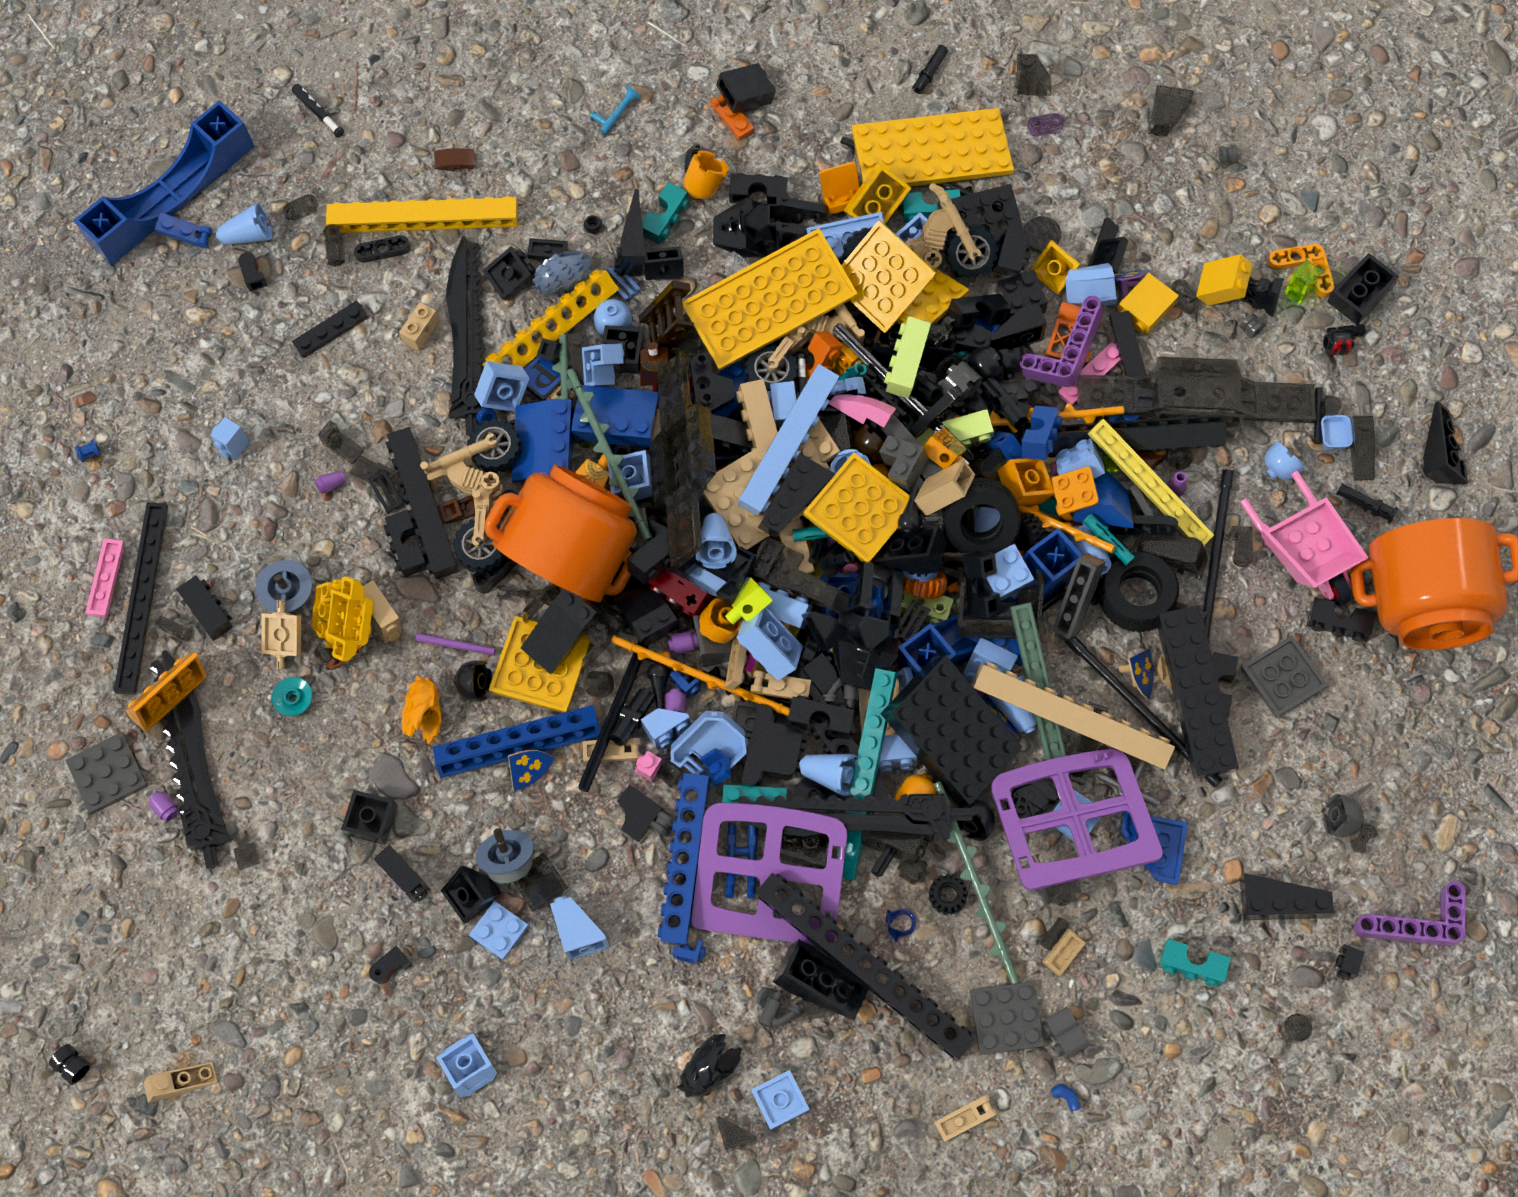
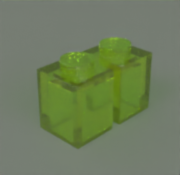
(1303, 281)

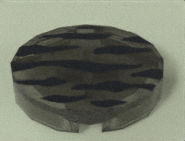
(1042, 231)

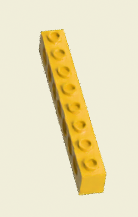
(605, 288)

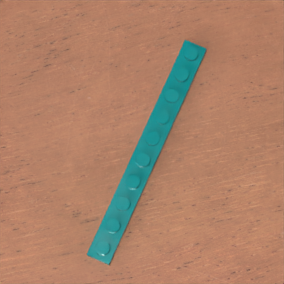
(868, 760)

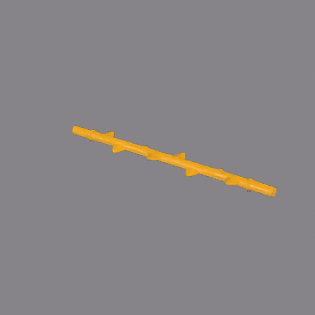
(1068, 413)
(1067, 528)
(712, 682)

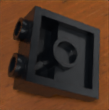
(510, 272)

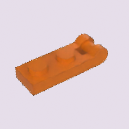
(735, 122)

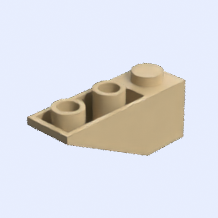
(179, 1081)

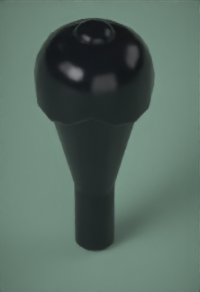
(909, 520)
(658, 676)

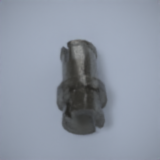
(1052, 936)

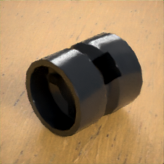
(68, 1063)

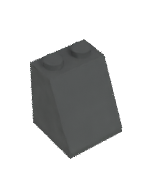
(711, 652)

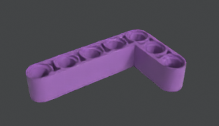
(1072, 349)
(1419, 926)

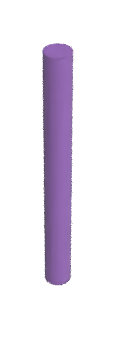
(455, 644)

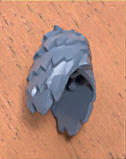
(562, 273)

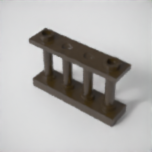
(664, 306)

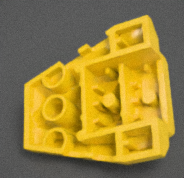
(342, 616)

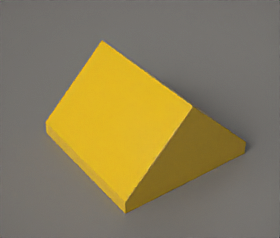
(1054, 266)

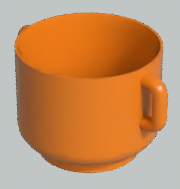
(566, 532)
(1438, 581)

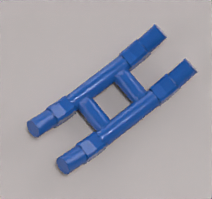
(732, 850)

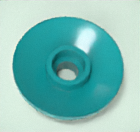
(286, 690)

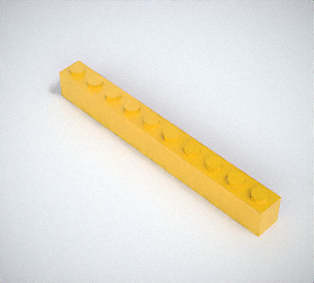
(423, 215)

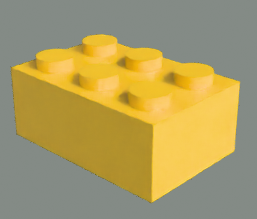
(878, 193)

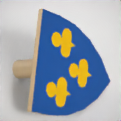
(1141, 671)
(528, 767)

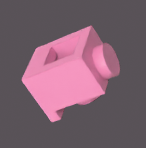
(648, 766)

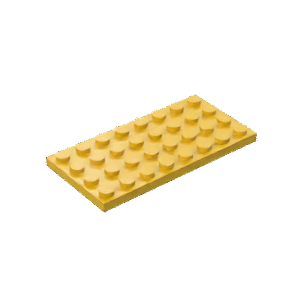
(935, 147)
(769, 299)

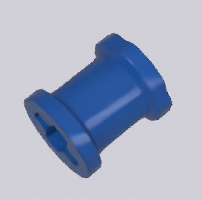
(88, 450)

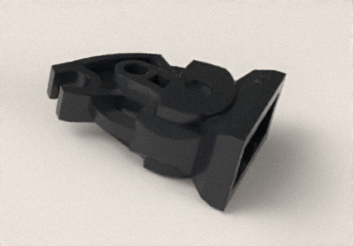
(1263, 294)
(1033, 798)

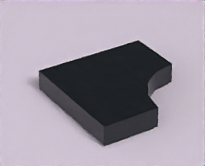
(638, 812)

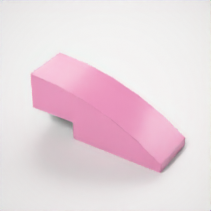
(863, 408)

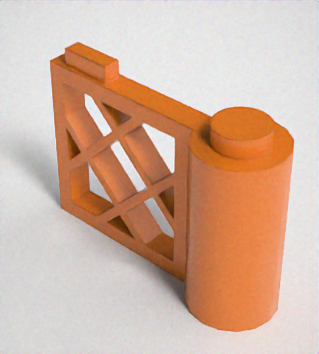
(1066, 317)

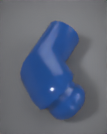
(1067, 1093)

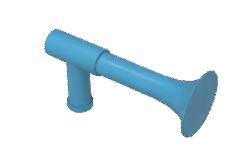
(607, 124)

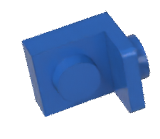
(682, 683)
(718, 766)
(686, 954)

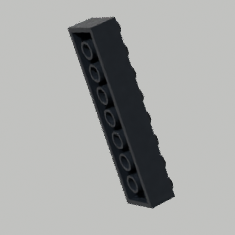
(1196, 692)

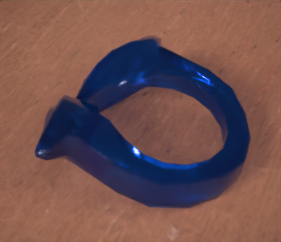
(895, 933)

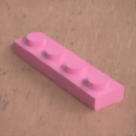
(1100, 365)
(105, 578)

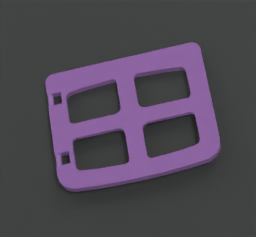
(1074, 816)
(763, 923)

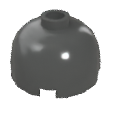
(1343, 817)

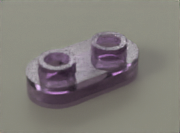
(1046, 124)

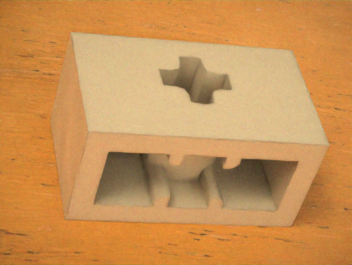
(419, 326)

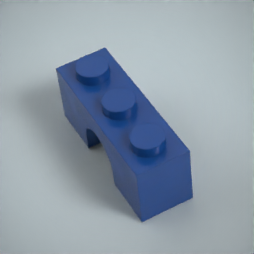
(1044, 429)

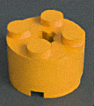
(715, 624)

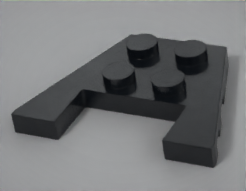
(734, 573)

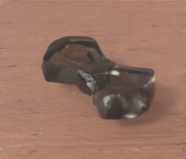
(1367, 832)

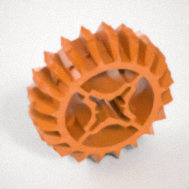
(929, 589)

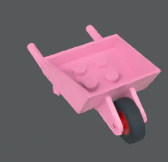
(1313, 545)

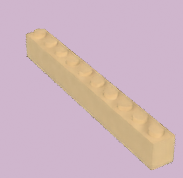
(762, 429)
(1072, 716)

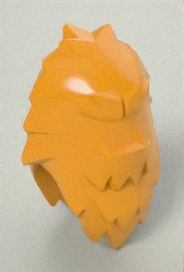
(422, 709)

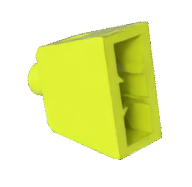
(748, 602)

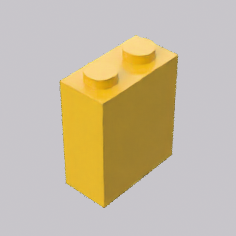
(1224, 280)
(1148, 303)

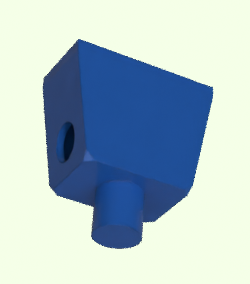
(1007, 443)

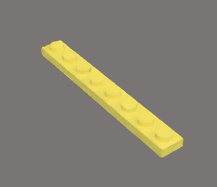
(1148, 481)

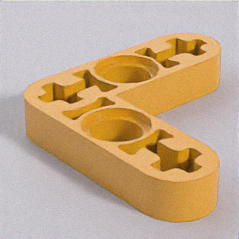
(1319, 261)

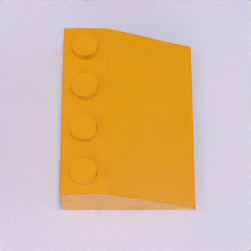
(167, 691)

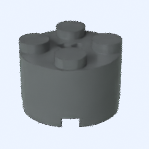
(964, 377)

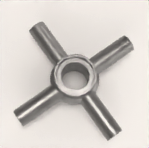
(1137, 772)

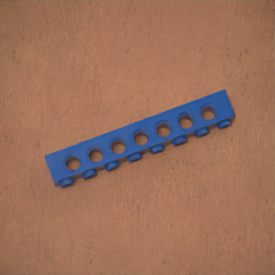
(533, 735)
(680, 934)

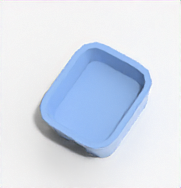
(1336, 432)

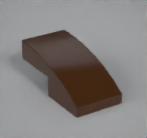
(457, 157)
(457, 510)

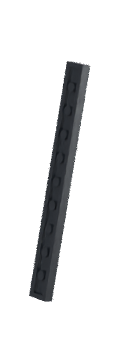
(141, 598)

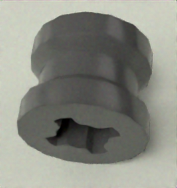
(1228, 154)
(1252, 325)
(662, 824)

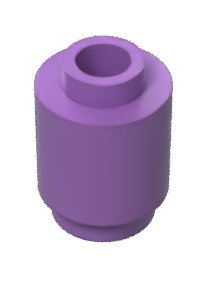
(683, 642)
(676, 701)
(163, 806)

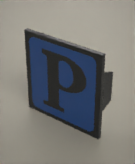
(542, 377)

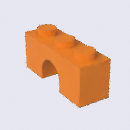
(825, 352)

